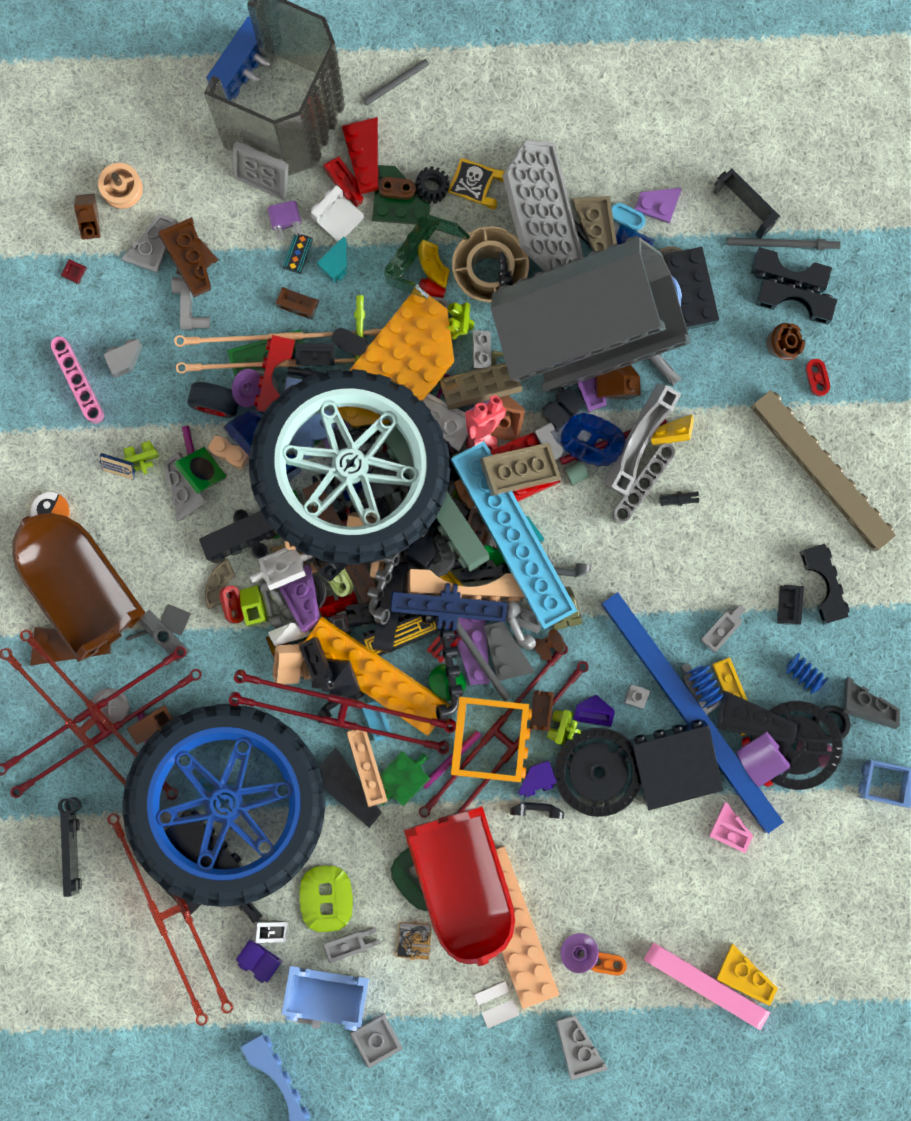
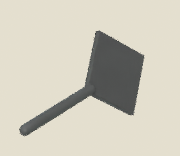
(173, 619)

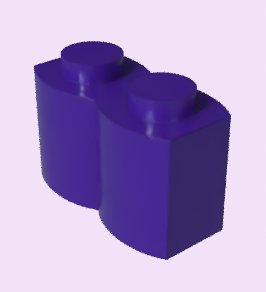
(259, 961)

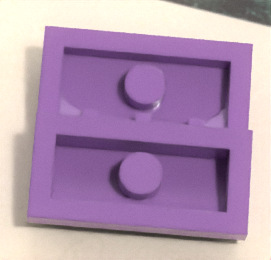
(762, 759)

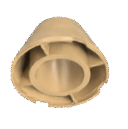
(482, 244)

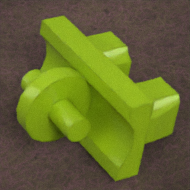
(460, 321)
(149, 453)
(565, 719)

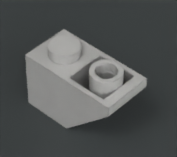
(123, 358)

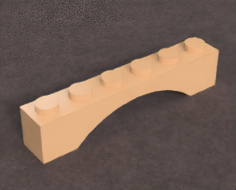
(428, 583)

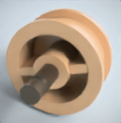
(120, 185)

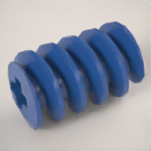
(805, 673)
(705, 685)

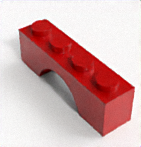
(279, 350)

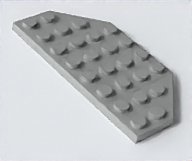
(541, 206)

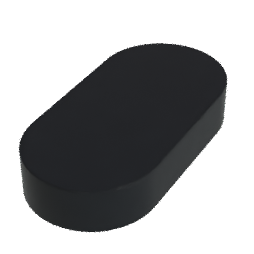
(349, 341)

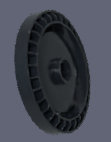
(814, 745)
(582, 776)

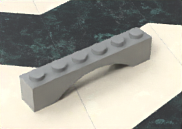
(654, 412)

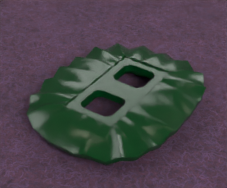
(405, 882)

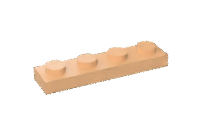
(366, 767)

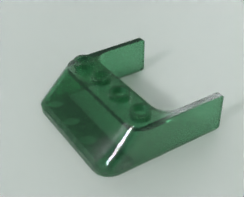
(409, 250)

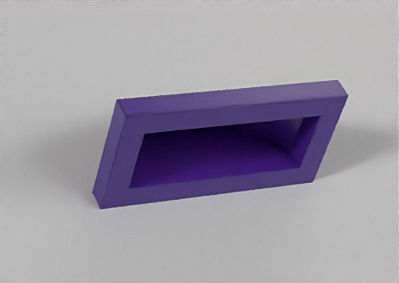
(594, 711)

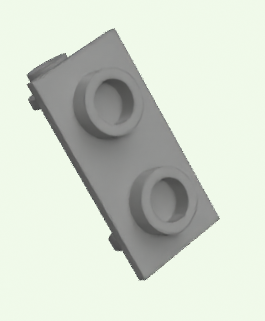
(481, 349)

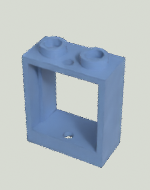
(905, 792)

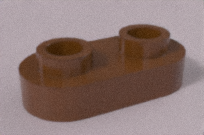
(396, 190)

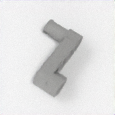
(187, 321)

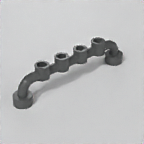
(376, 594)

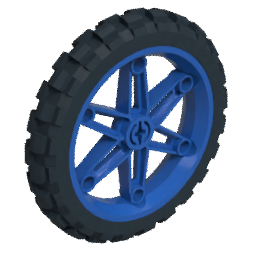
(143, 812)

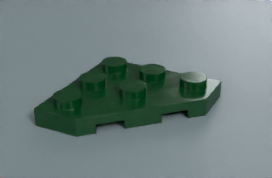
(397, 210)

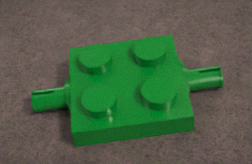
(404, 778)

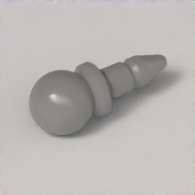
(286, 612)

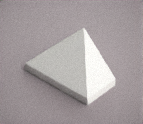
(287, 634)

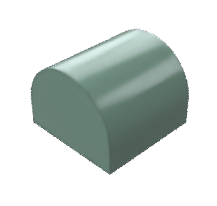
(576, 472)

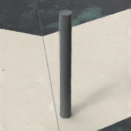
(395, 82)

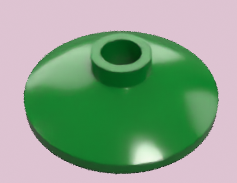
(439, 684)

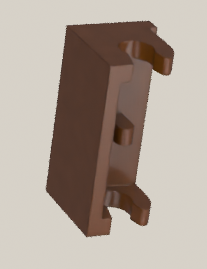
(297, 303)
(541, 710)

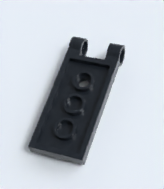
(69, 846)

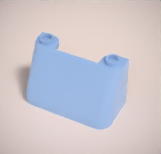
(325, 997)

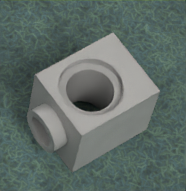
(636, 696)

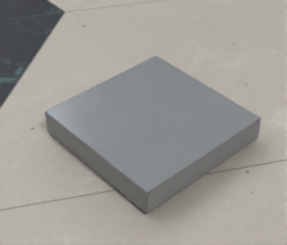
(376, 1040)

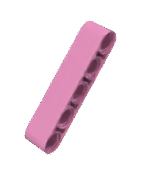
(73, 372)

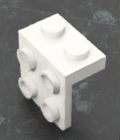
(336, 214)

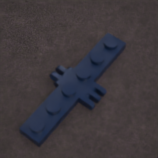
(448, 606)

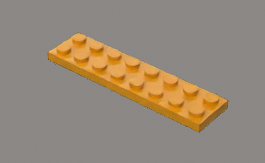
(379, 677)

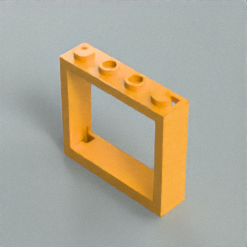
(522, 750)

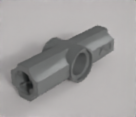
(154, 627)

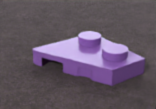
(658, 203)

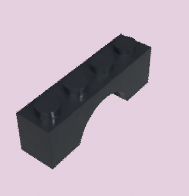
(767, 265)
(819, 306)
(422, 552)
(833, 606)

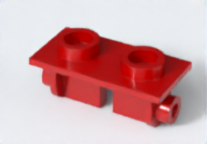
(331, 607)

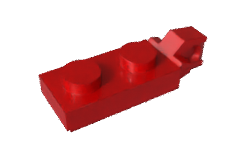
(344, 180)

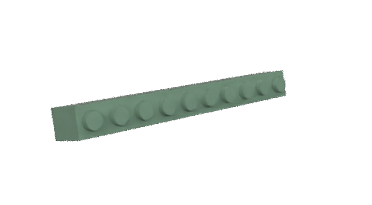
(450, 519)

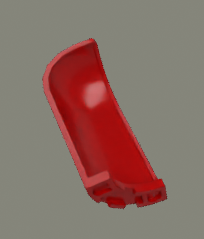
(463, 885)

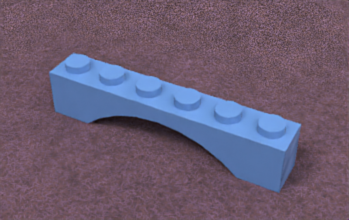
(260, 1055)

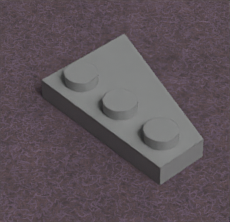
(578, 1051)

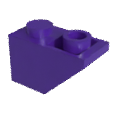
(537, 777)

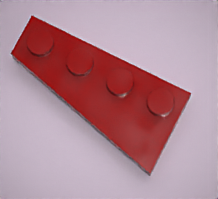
(363, 151)

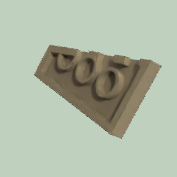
(596, 220)

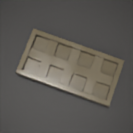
(478, 386)

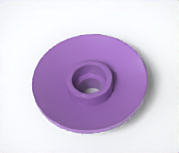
(246, 387)
(571, 949)

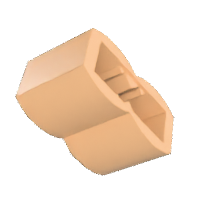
(225, 451)
(287, 664)

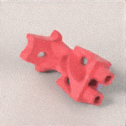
(482, 421)

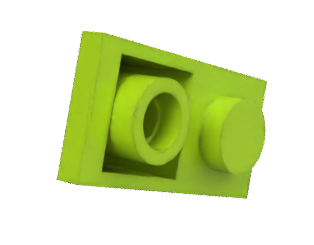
(252, 606)

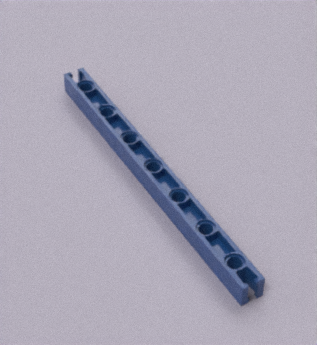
(691, 710)

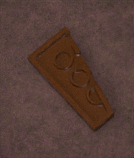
(184, 249)
(56, 647)

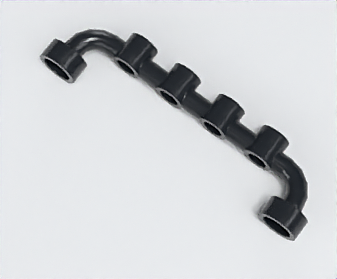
(451, 671)

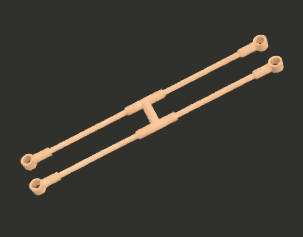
(288, 363)

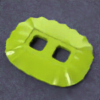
(311, 899)

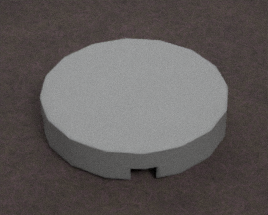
(117, 708)

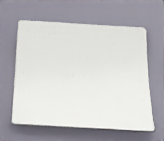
(500, 1013)

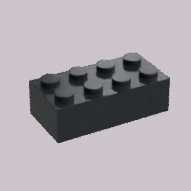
(694, 281)

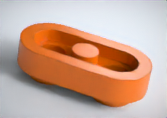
(606, 964)

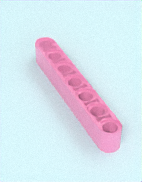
(706, 986)

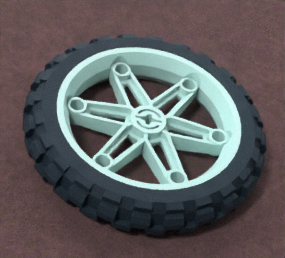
(305, 529)

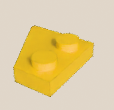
(674, 431)

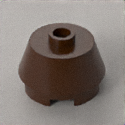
(785, 341)

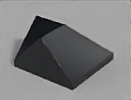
(343, 678)

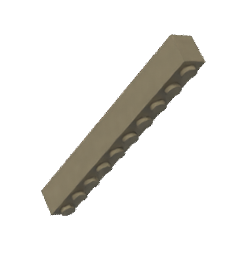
(823, 471)

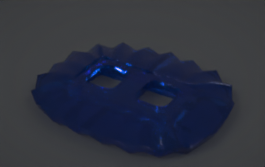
(599, 429)

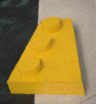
(745, 977)

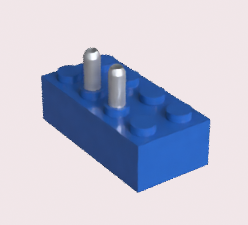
(238, 60)

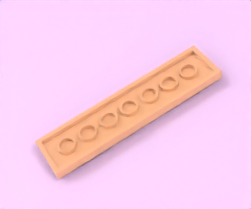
(524, 952)

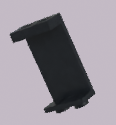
(750, 198)

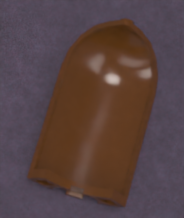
(73, 583)

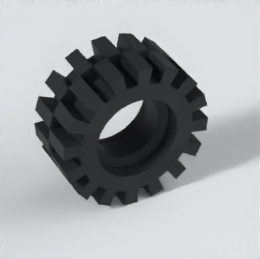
(439, 178)

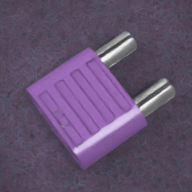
(284, 216)

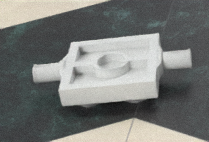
(281, 568)

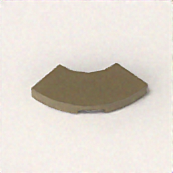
(217, 580)

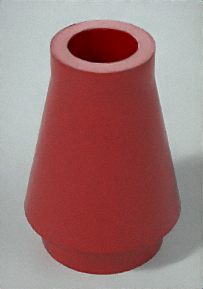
(432, 288)

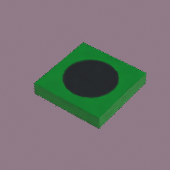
(200, 470)

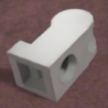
(544, 436)

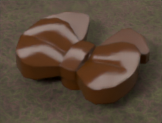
(554, 640)

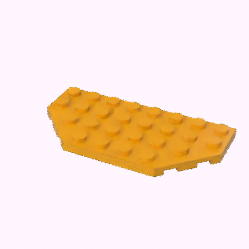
(410, 350)

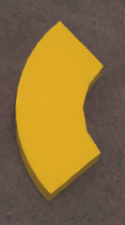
(431, 263)

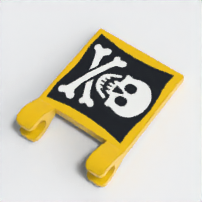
(473, 182)

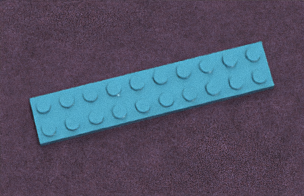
(515, 541)

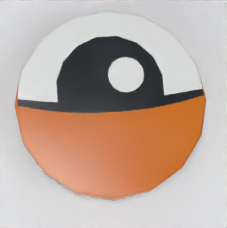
(50, 503)

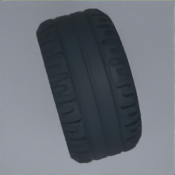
(212, 399)

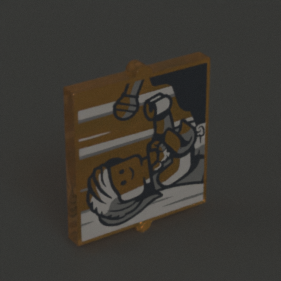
(414, 940)

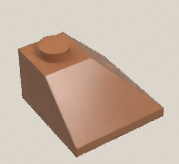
(511, 424)

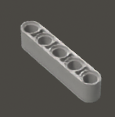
(647, 475)

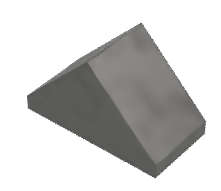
(270, 931)

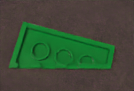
(252, 353)

